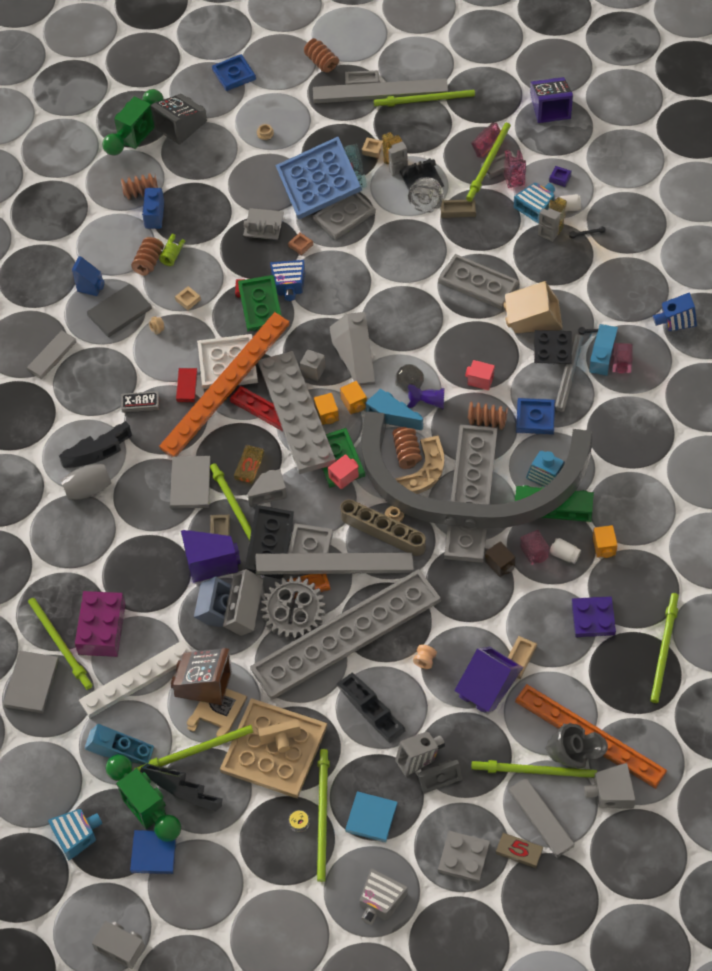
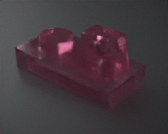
(486, 139)

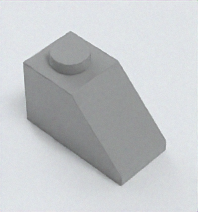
(267, 488)

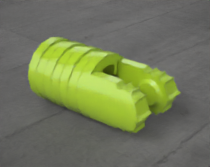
(171, 251)

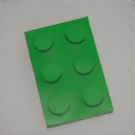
(258, 300)
(342, 444)

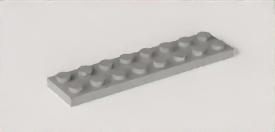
(296, 412)
(471, 485)

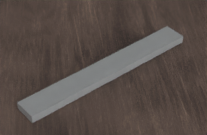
(375, 91)
(334, 563)

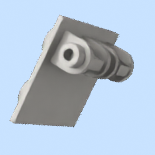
(263, 224)

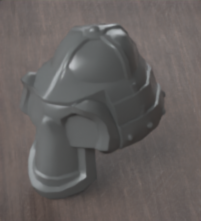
(573, 747)

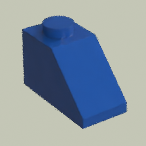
(87, 277)

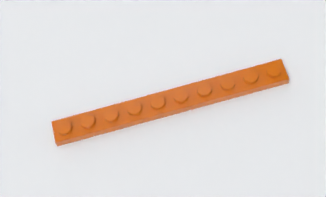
(224, 385)

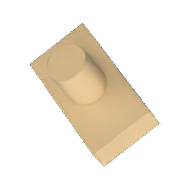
(280, 734)

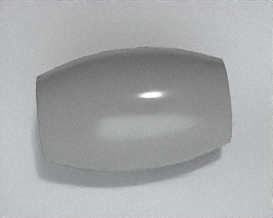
(86, 481)

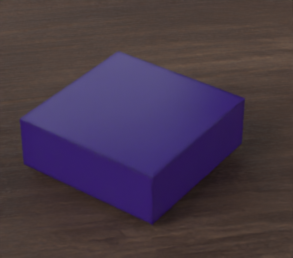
(560, 176)

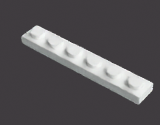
(133, 680)

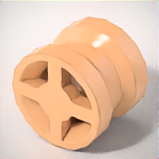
(424, 656)

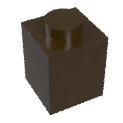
(500, 559)

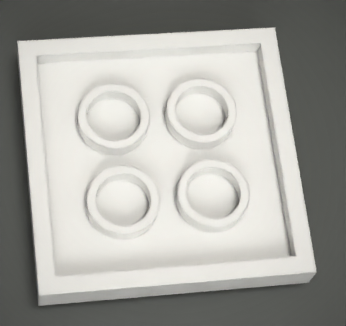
(218, 354)

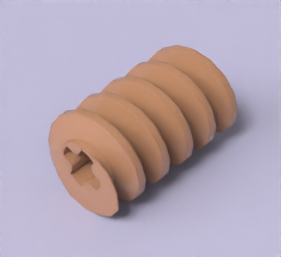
(321, 55)
(138, 186)
(147, 256)
(487, 416)
(406, 447)

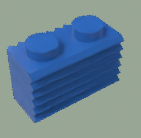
(153, 208)

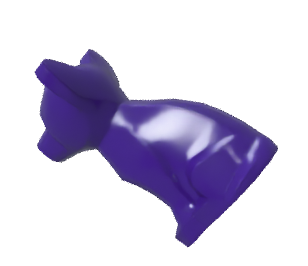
(429, 396)

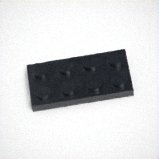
(269, 535)

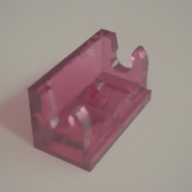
(514, 169)

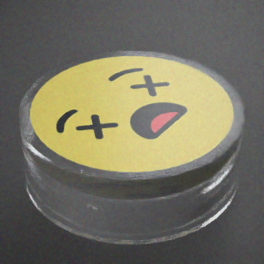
(299, 820)

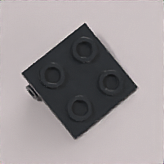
(414, 172)
(553, 347)

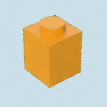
(353, 397)
(326, 408)
(604, 541)

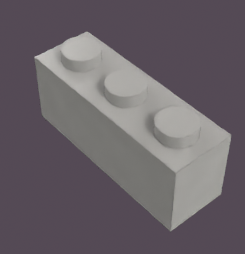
(243, 602)

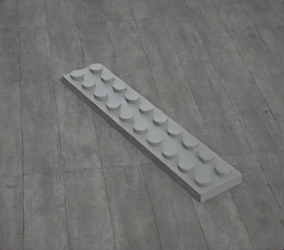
(345, 634)

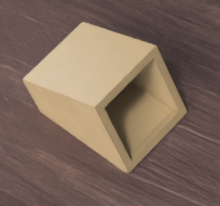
(533, 309)

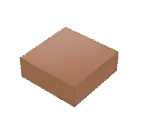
(300, 243)

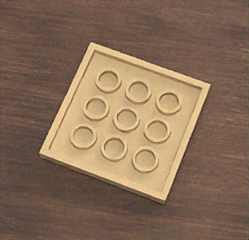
(263, 763)

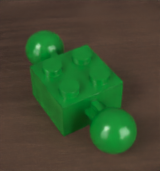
(132, 123)
(142, 798)

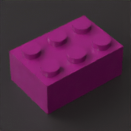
(100, 624)

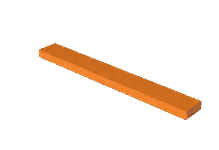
(617, 751)

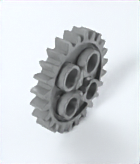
(274, 606)

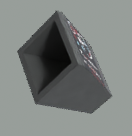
(178, 117)

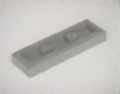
(51, 354)

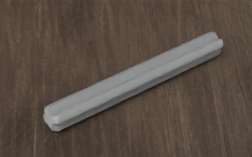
(568, 374)

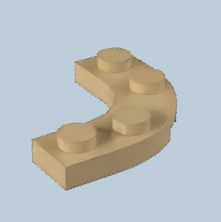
(431, 470)

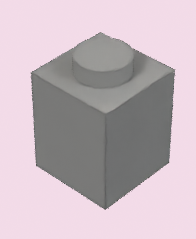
(312, 365)

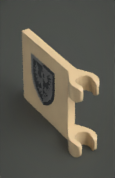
(219, 715)

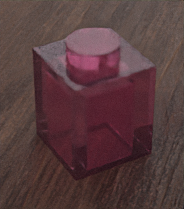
(622, 358)
(534, 547)

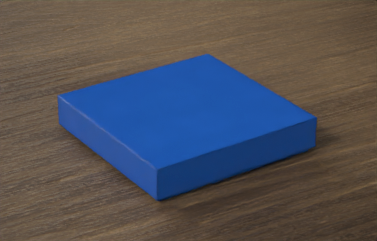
(233, 72)
(535, 416)
(152, 854)

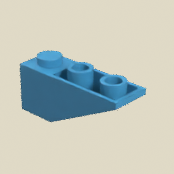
(395, 412)
(110, 742)

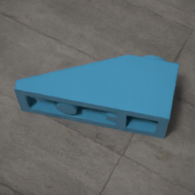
(603, 349)

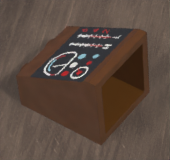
(203, 675)

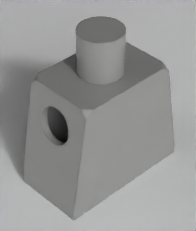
(612, 788)

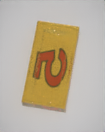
(249, 463)

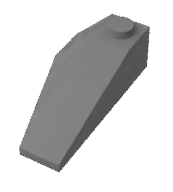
(352, 342)

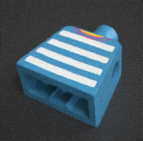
(534, 199)
(544, 468)
(74, 831)

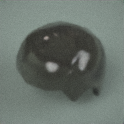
(409, 375)

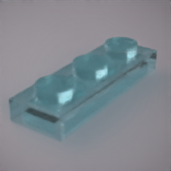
(354, 157)

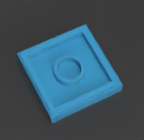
(371, 816)

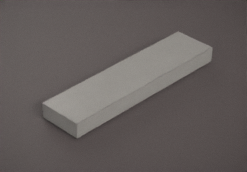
(541, 817)

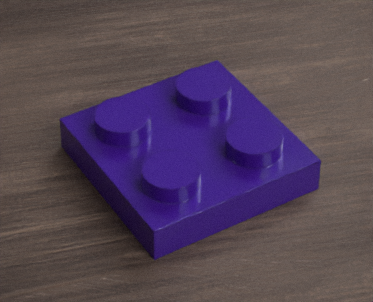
(593, 616)

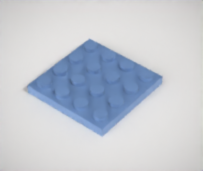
(318, 178)

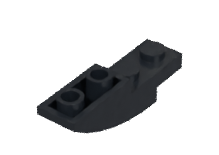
(91, 451)

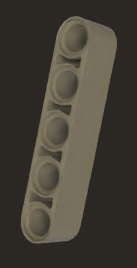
(387, 534)

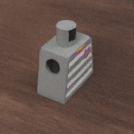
(418, 752)
(381, 897)

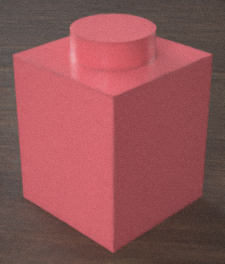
(480, 374)
(343, 471)

